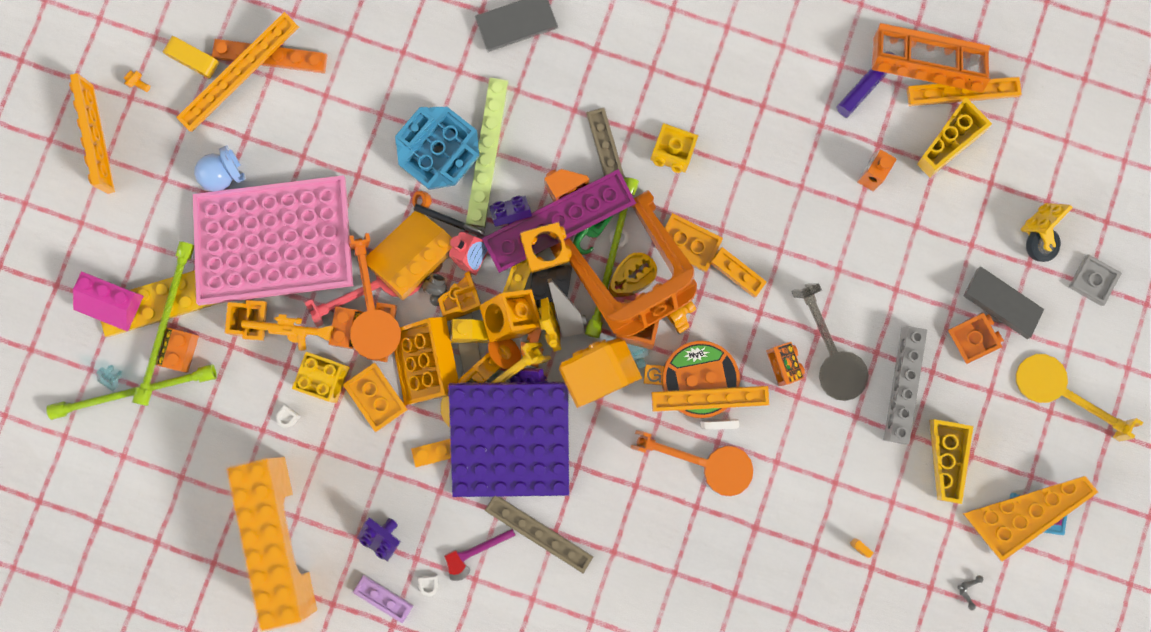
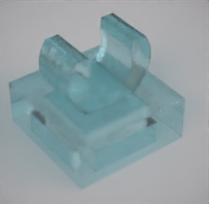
(638, 357)
(108, 379)

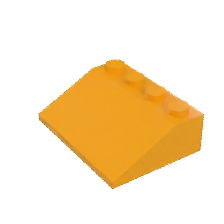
(409, 254)
(425, 360)

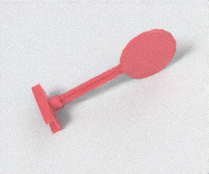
(323, 309)

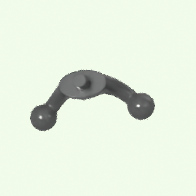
(963, 590)

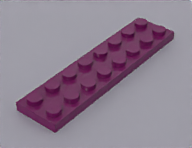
(574, 212)

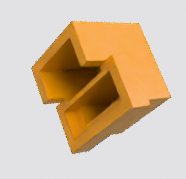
(250, 311)

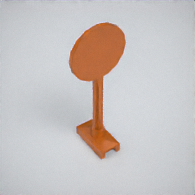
(373, 332)
(726, 469)

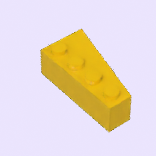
(959, 132)
(950, 458)

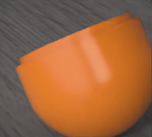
(426, 198)

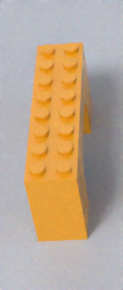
(277, 587)

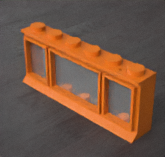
(931, 57)

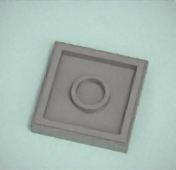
(1095, 280)

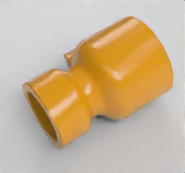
(679, 318)

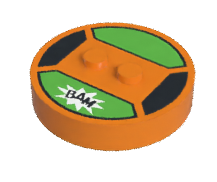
(700, 367)

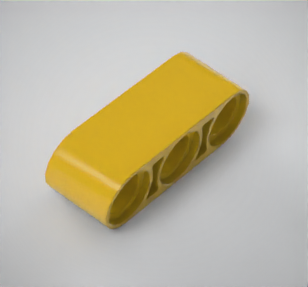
(191, 57)

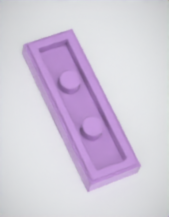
(383, 598)

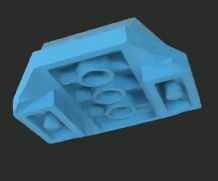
(435, 128)

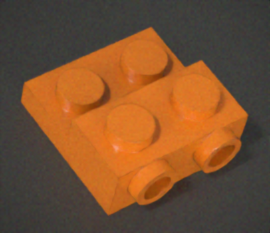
(976, 337)

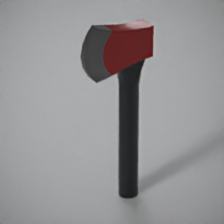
(448, 220)

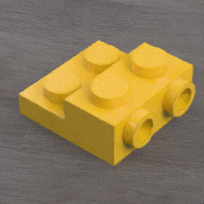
(674, 148)

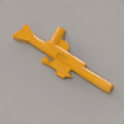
(286, 327)

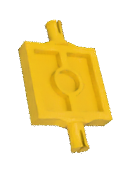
(549, 323)

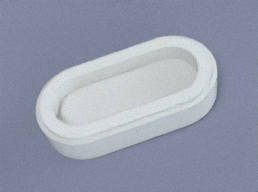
(719, 424)

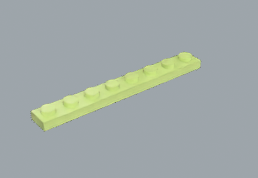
(487, 152)

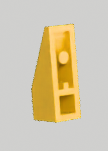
(468, 331)

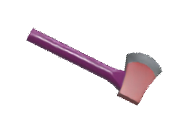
(455, 560)

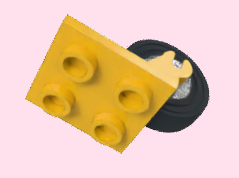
(1044, 242)

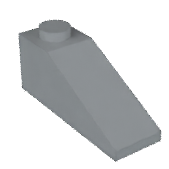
(568, 315)

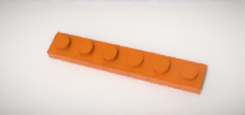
(281, 58)

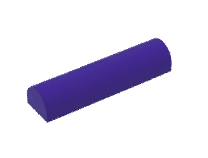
(860, 92)

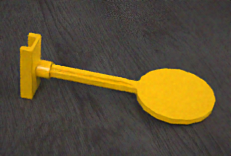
(531, 356)
(1045, 380)

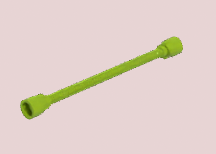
(595, 325)
(143, 394)
(61, 409)

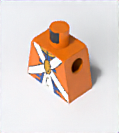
(879, 168)

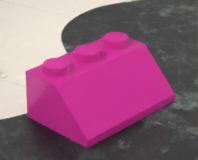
(105, 301)

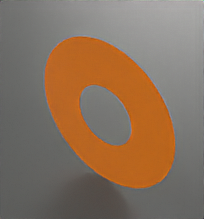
(504, 363)

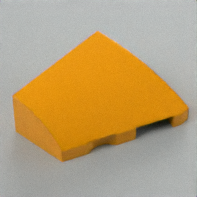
(460, 299)

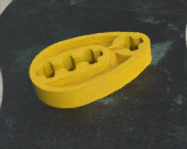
(641, 280)

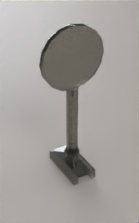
(842, 373)

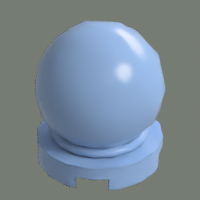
(217, 171)

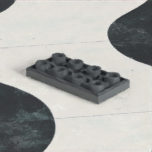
(515, 23)
(1004, 302)

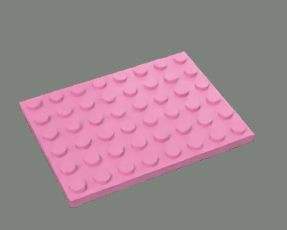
(271, 240)

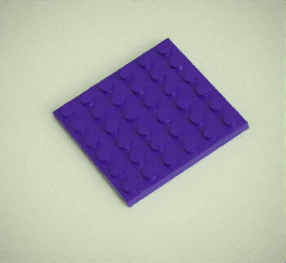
(509, 439)

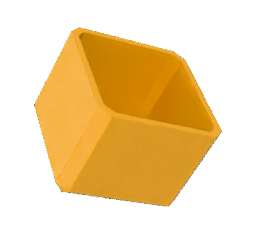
(599, 370)

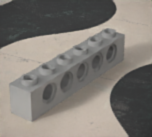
(905, 385)

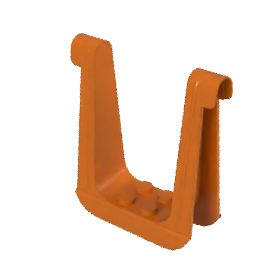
(647, 308)

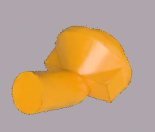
(132, 78)

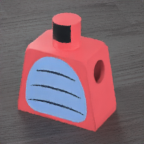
(468, 252)

